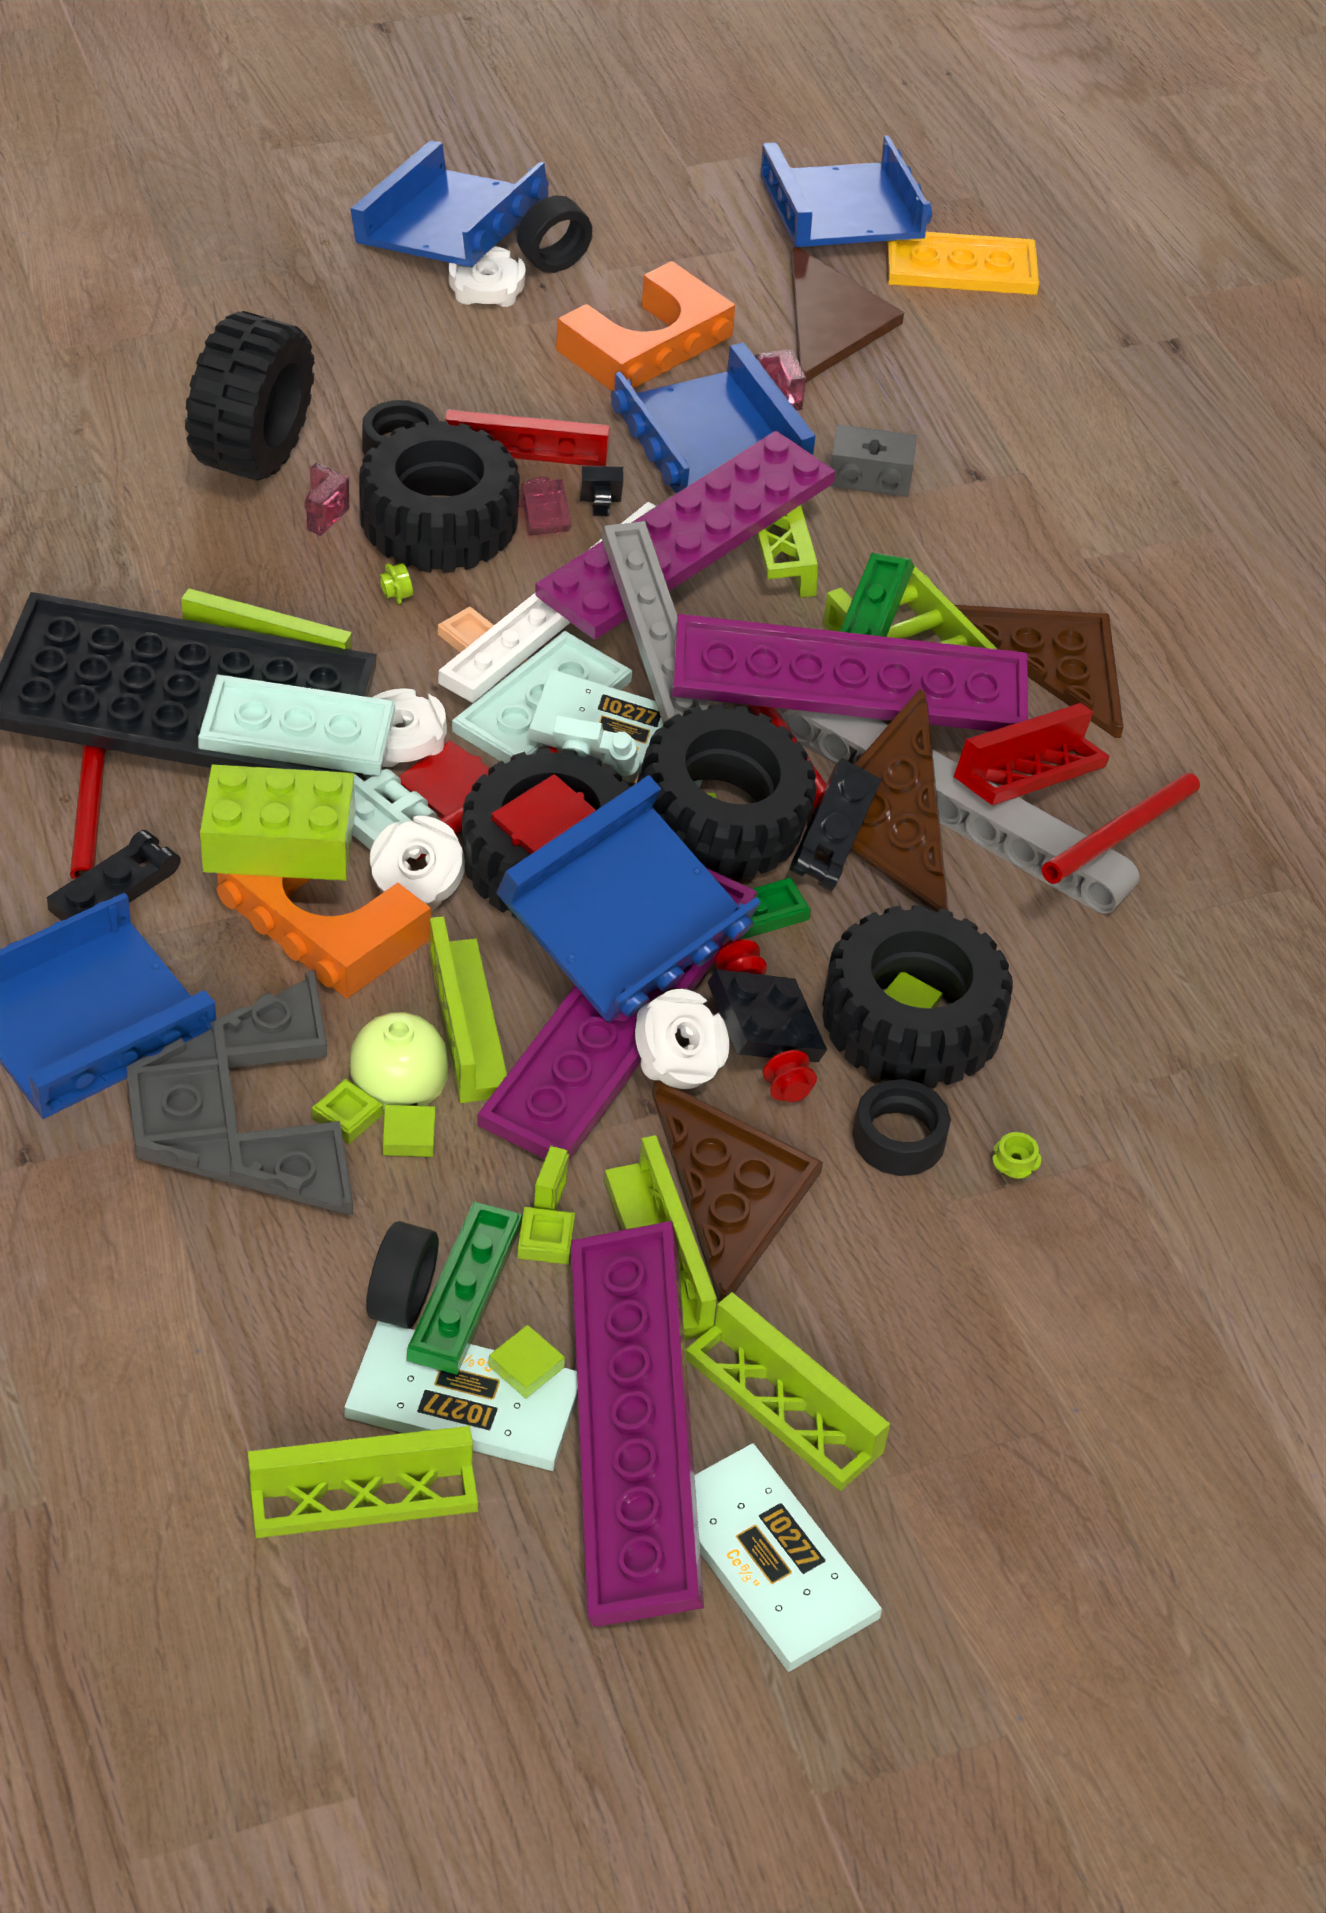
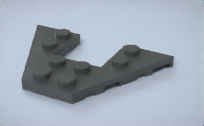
(188, 1112)

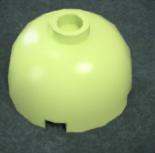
(399, 1060)

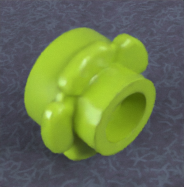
(396, 582)
(1017, 1146)

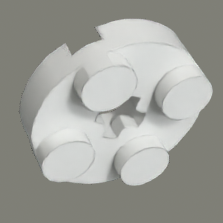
(498, 288)
(424, 726)
(410, 839)
(659, 1049)

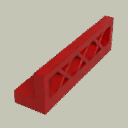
(541, 438)
(1022, 749)

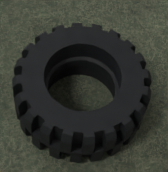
(249, 395)
(439, 531)
(743, 752)
(490, 849)
(910, 1040)

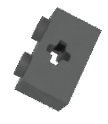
(873, 460)

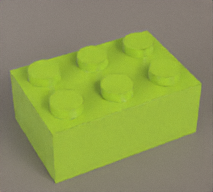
(278, 822)

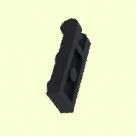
(835, 823)
(117, 875)

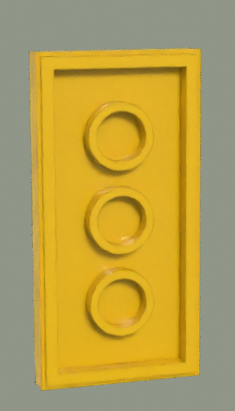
(964, 263)

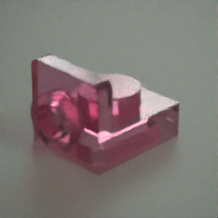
(786, 373)
(327, 498)
(545, 506)

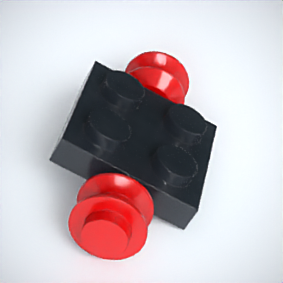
(767, 1019)

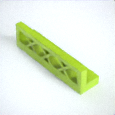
(798, 546)
(233, 614)
(466, 1014)
(647, 1196)
(801, 1380)
(358, 1464)

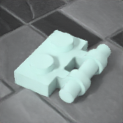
(588, 738)
(375, 813)

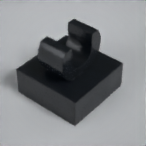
(601, 487)

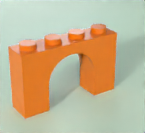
(690, 308)
(341, 949)

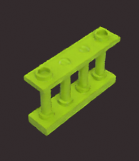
(930, 605)

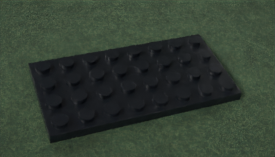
(147, 677)

